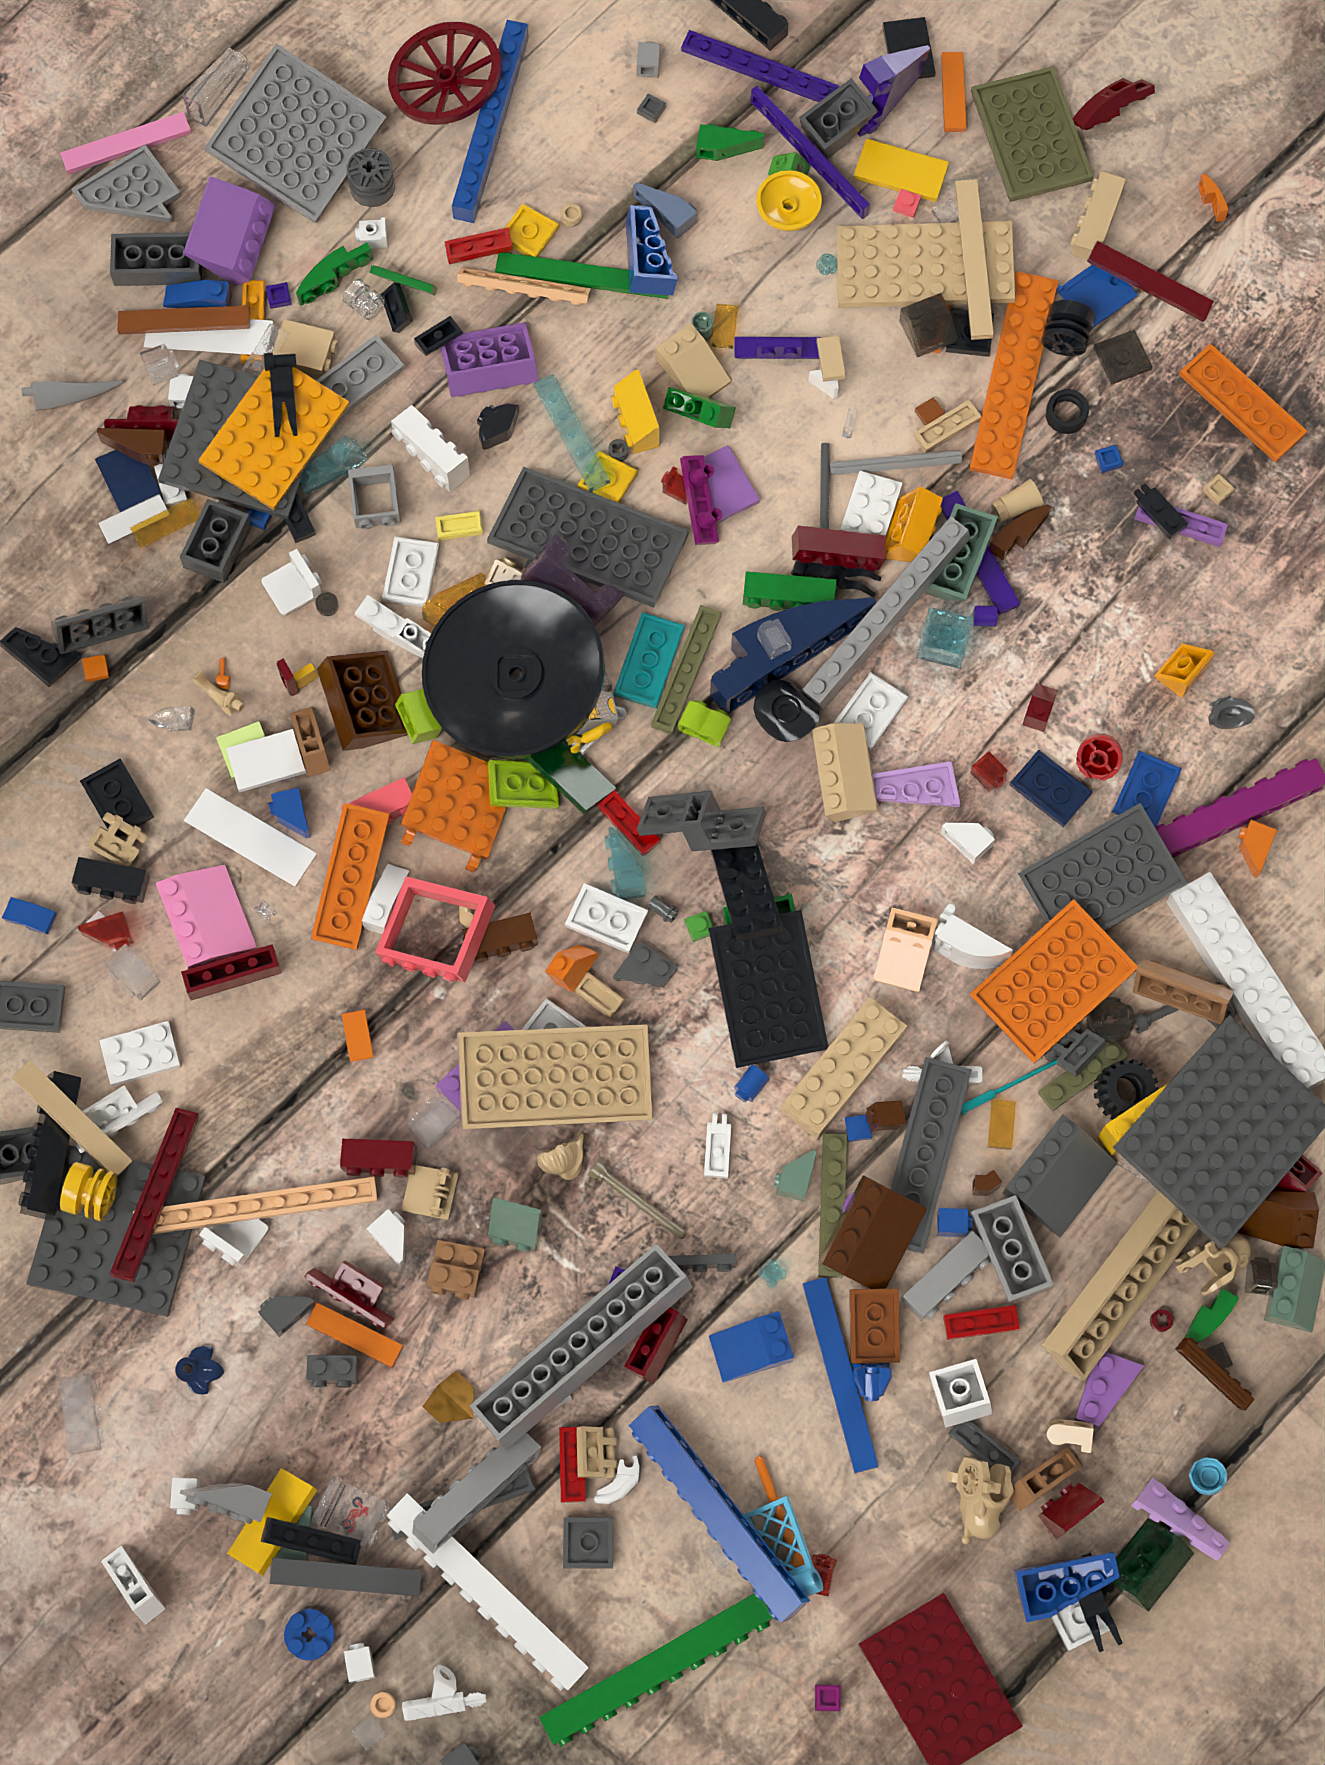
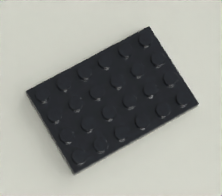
(769, 993)

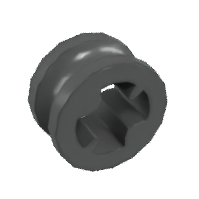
(618, 443)

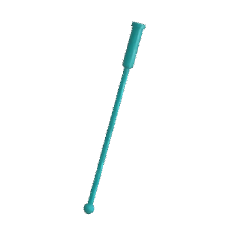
(991, 1094)

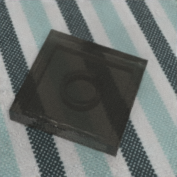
(1122, 357)

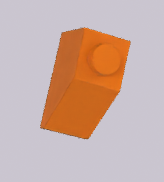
(1255, 845)
(571, 966)

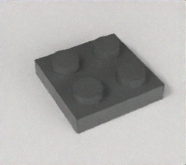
(588, 1543)

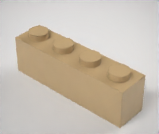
(1099, 213)

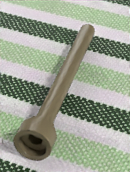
(601, 1173)

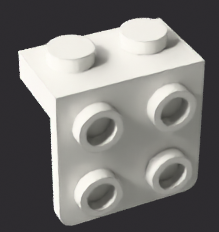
(292, 584)
(235, 1239)

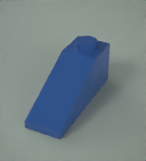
(198, 294)

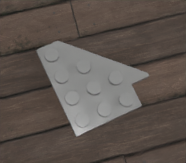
(131, 188)

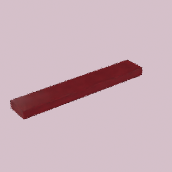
(1150, 281)

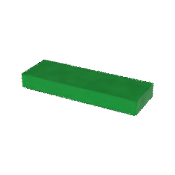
(403, 280)

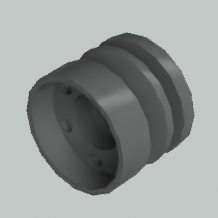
(370, 177)

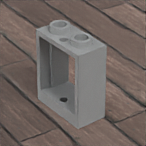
(373, 476)

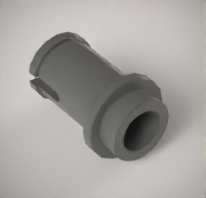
(663, 909)

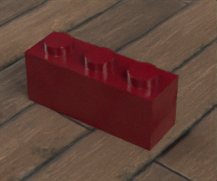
(378, 1157)
(655, 1345)

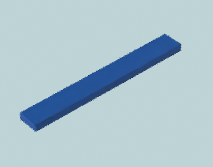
(840, 1375)

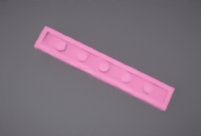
(125, 142)

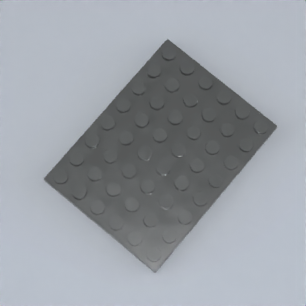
(1224, 1132)

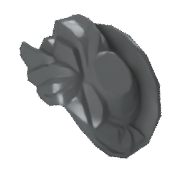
(1230, 713)

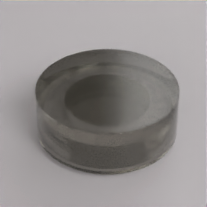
(327, 604)

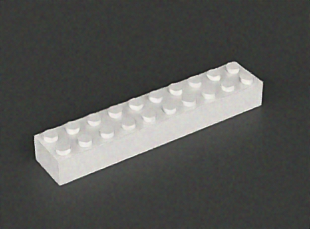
(1242, 967)

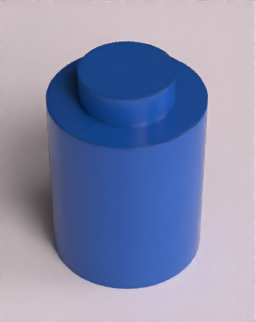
(750, 1084)

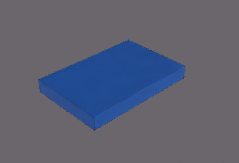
(1149, 784)

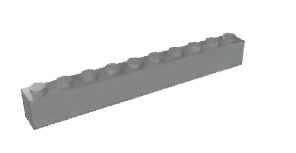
(886, 613)

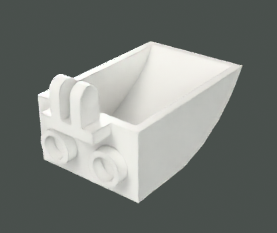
(967, 944)

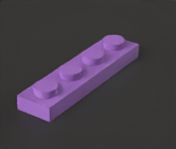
(1198, 526)

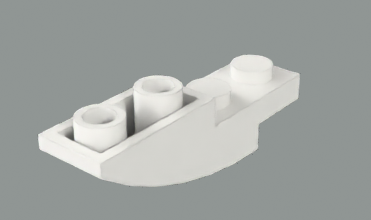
(393, 627)

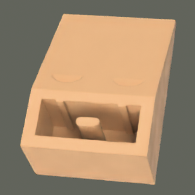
(905, 949)

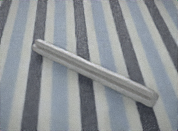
(896, 462)

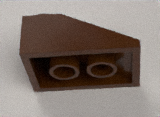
(1285, 1219)

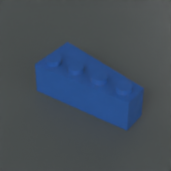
(647, 259)

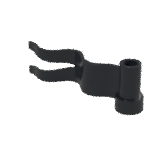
(282, 388)
(838, 573)
(1094, 1605)

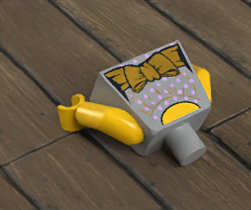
(599, 722)

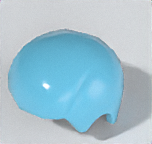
(1208, 1476)

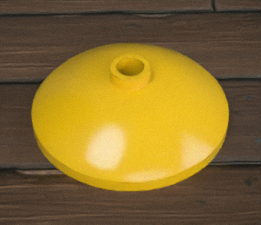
(788, 190)

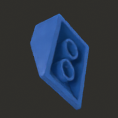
(751, 1347)

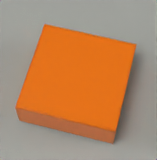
(95, 668)

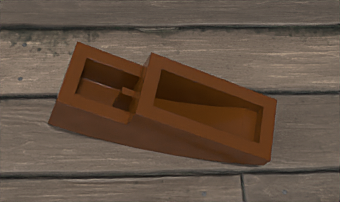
(1019, 531)

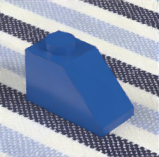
(290, 811)

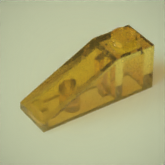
(437, 606)

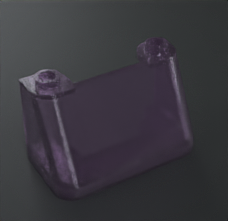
(549, 570)

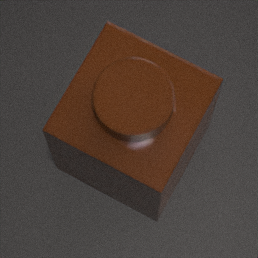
(885, 1115)

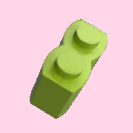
(704, 723)

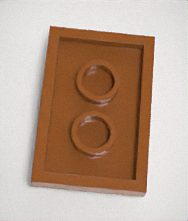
(874, 1325)

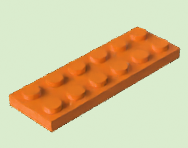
(1243, 403)
(350, 876)

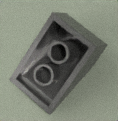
(837, 118)
(14, 1154)

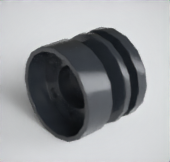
(1067, 328)

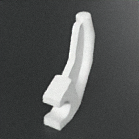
(623, 1483)

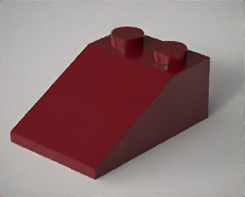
(1069, 1509)

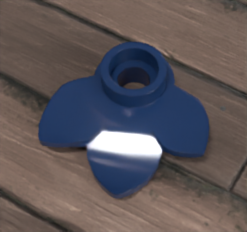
(203, 1369)

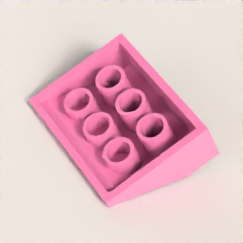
(206, 915)

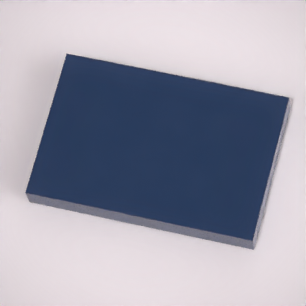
(127, 479)
(1051, 788)

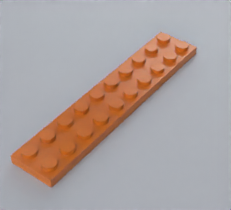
(1013, 377)

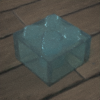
(944, 638)

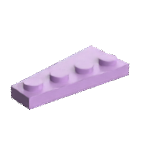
(918, 785)
(1182, 1520)

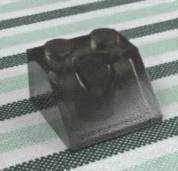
(928, 325)

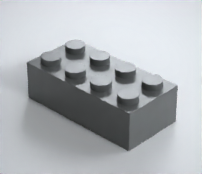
(151, 259)

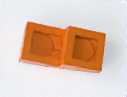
(1211, 194)
(357, 1035)

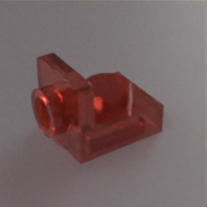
(674, 485)
(825, 1566)

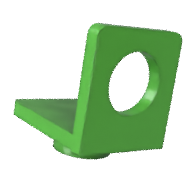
(788, 162)

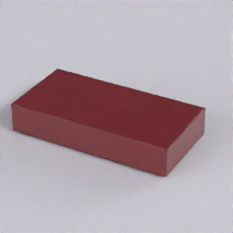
(287, 677)

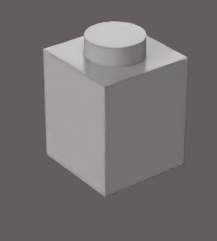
(648, 59)

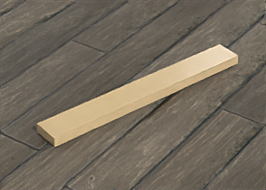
(974, 259)

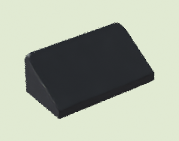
(437, 336)

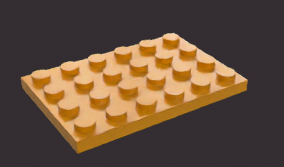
(246, 445)

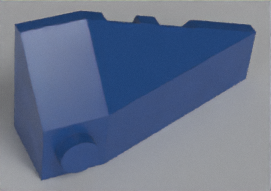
(1058, 1584)

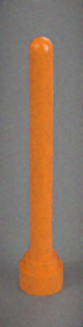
(797, 1559)

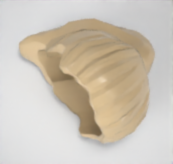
(564, 1159)

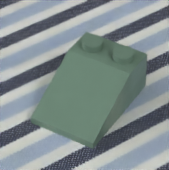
(515, 1225)

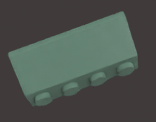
(958, 576)

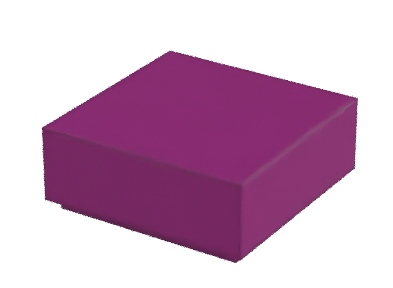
(827, 1697)

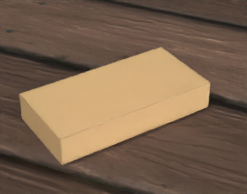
(830, 358)
(599, 995)

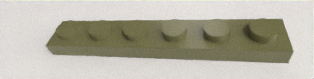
(686, 669)
(832, 1192)

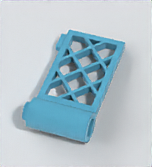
(805, 1575)

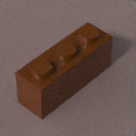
(506, 936)

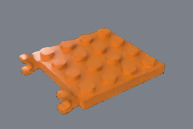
(453, 803)

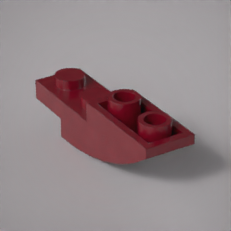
(1108, 101)

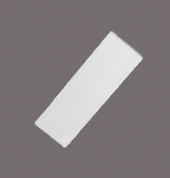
(120, 523)

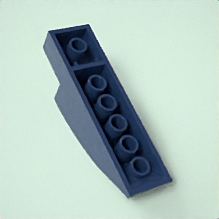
(810, 628)

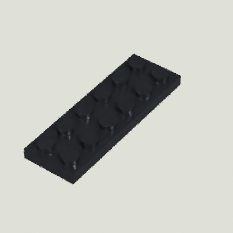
(747, 892)

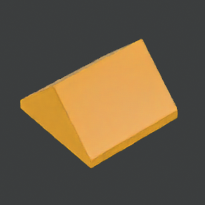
(1184, 668)

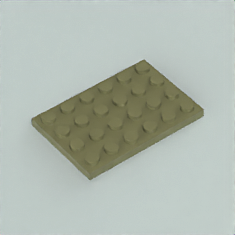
(1031, 134)

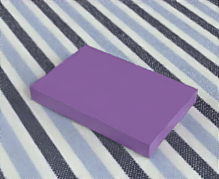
(729, 485)

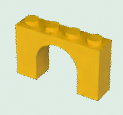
(1117, 1127)

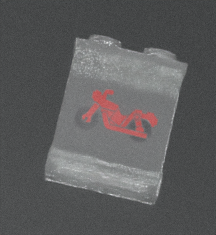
(350, 1512)

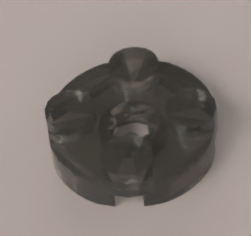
(1119, 1029)

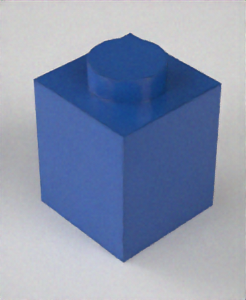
(953, 1222)

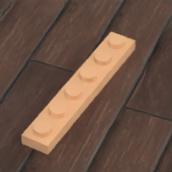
(516, 284)

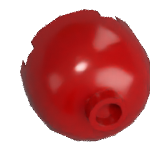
(1099, 756)

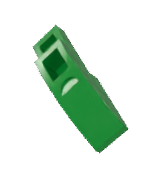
(324, 275)

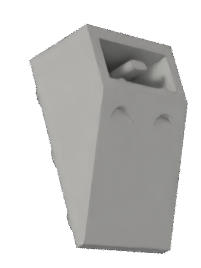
(241, 1500)

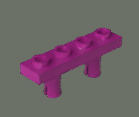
(699, 500)

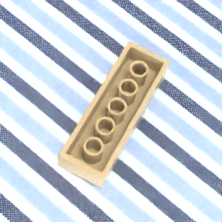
(843, 1068)

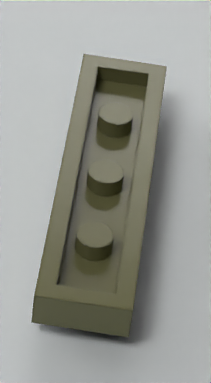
(1068, 1085)

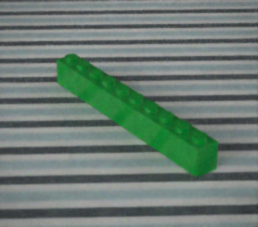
(655, 1668)

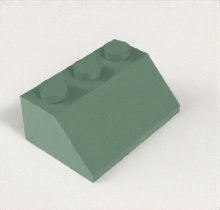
(1298, 1289)

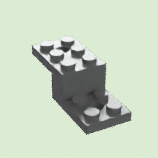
(701, 821)

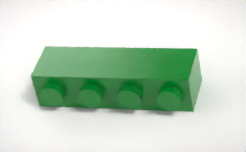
(785, 591)

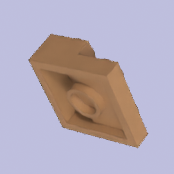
(455, 1269)

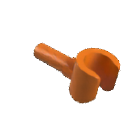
(222, 681)

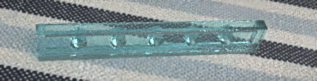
(571, 433)

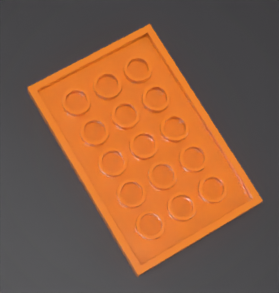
(1053, 981)

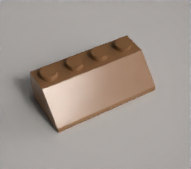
(1182, 991)

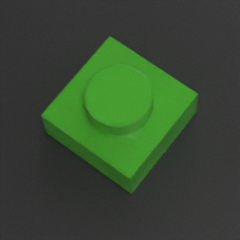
(698, 926)

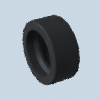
(1070, 396)

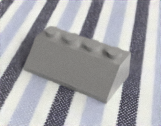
(1012, 1249)

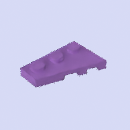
(1105, 1387)

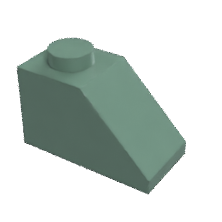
(795, 1177)

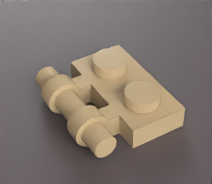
(112, 846)
(590, 1452)

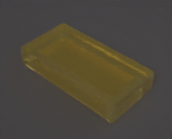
(724, 326)
(1001, 1124)

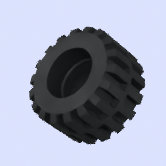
(1107, 1084)

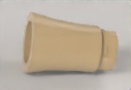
(1018, 501)

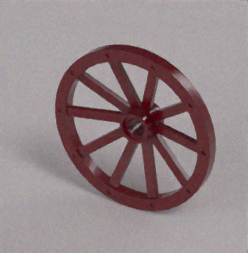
(446, 77)

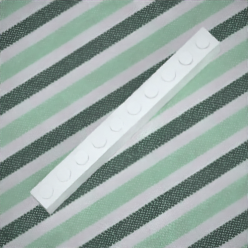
(493, 1600)

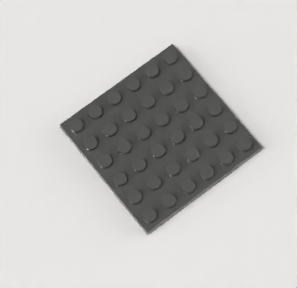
(208, 405)
(79, 1252)

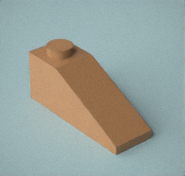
(310, 742)
(1044, 1478)

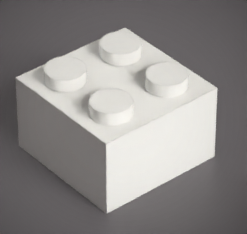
(960, 1393)

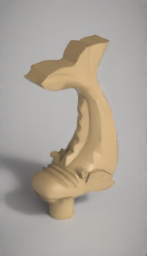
(227, 701)

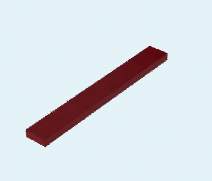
(154, 1195)

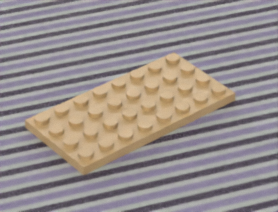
(916, 262)
(554, 1076)

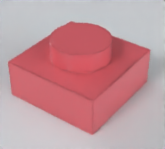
(907, 203)

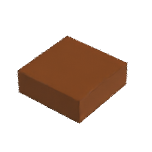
(929, 411)

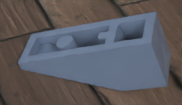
(669, 209)

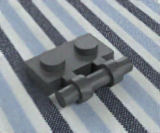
(1080, 1053)

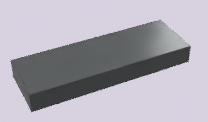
(982, 1445)

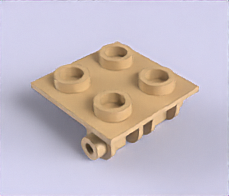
(430, 1192)

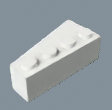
(431, 448)

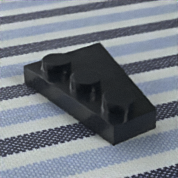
(38, 655)

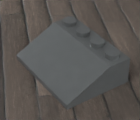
(100, 624)
(1060, 1176)

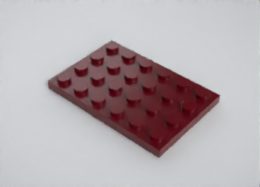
(940, 1684)

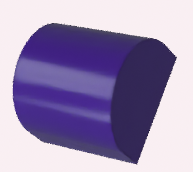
(985, 616)

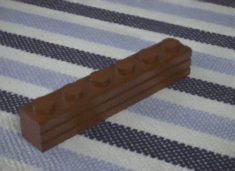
(1217, 1376)

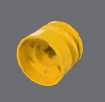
(83, 1190)

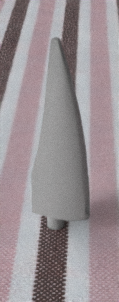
(58, 393)

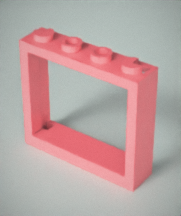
(460, 971)

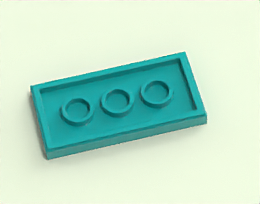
(649, 660)

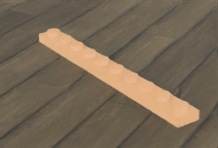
(266, 1204)

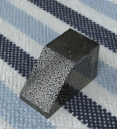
(1261, 1277)

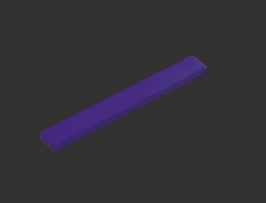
(757, 67)
(810, 152)

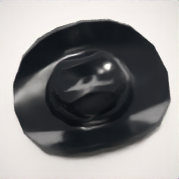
(785, 711)

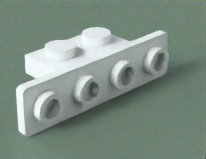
(118, 1111)

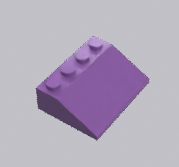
(229, 230)
(489, 360)

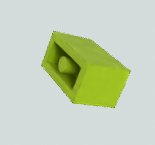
(417, 717)

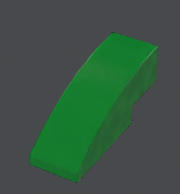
(1208, 1320)

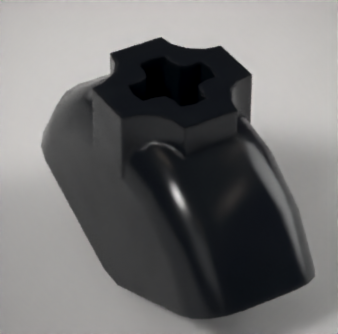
(497, 424)

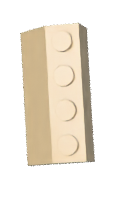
(844, 770)

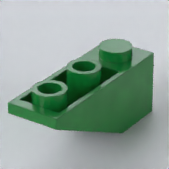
(722, 143)
(699, 408)

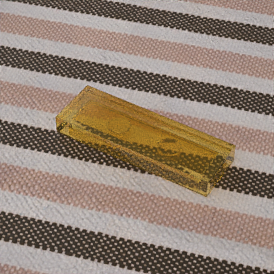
(165, 523)

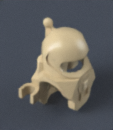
(1236, 1252)
(982, 1496)

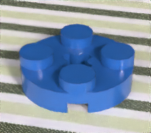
(300, 1623)

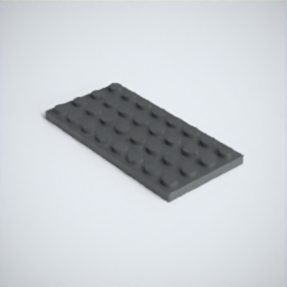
(603, 537)

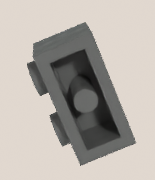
(332, 1370)

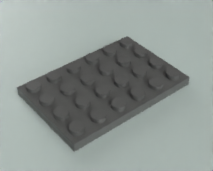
(1107, 871)

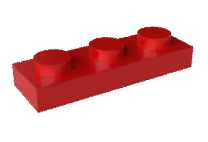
(478, 245)
(627, 821)
(981, 1322)
(572, 1486)

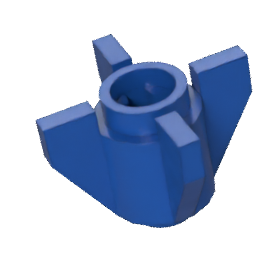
(872, 1379)

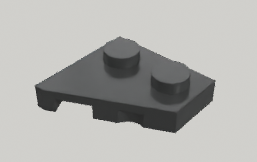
(646, 967)

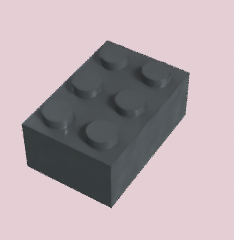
(215, 541)

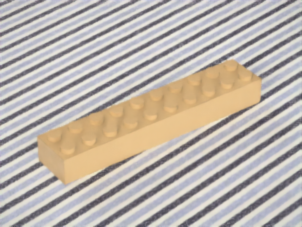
(1119, 1287)

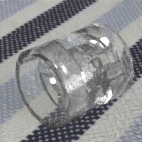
(361, 298)

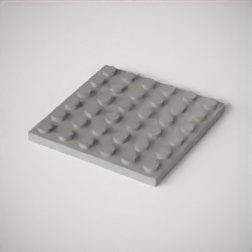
(294, 133)

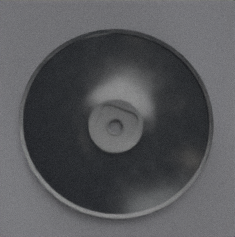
(491, 636)

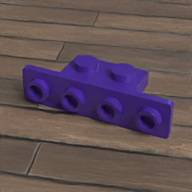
(775, 348)

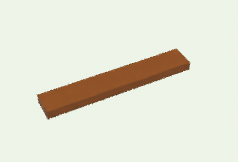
(183, 319)

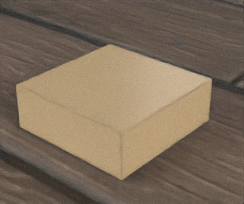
(1218, 489)

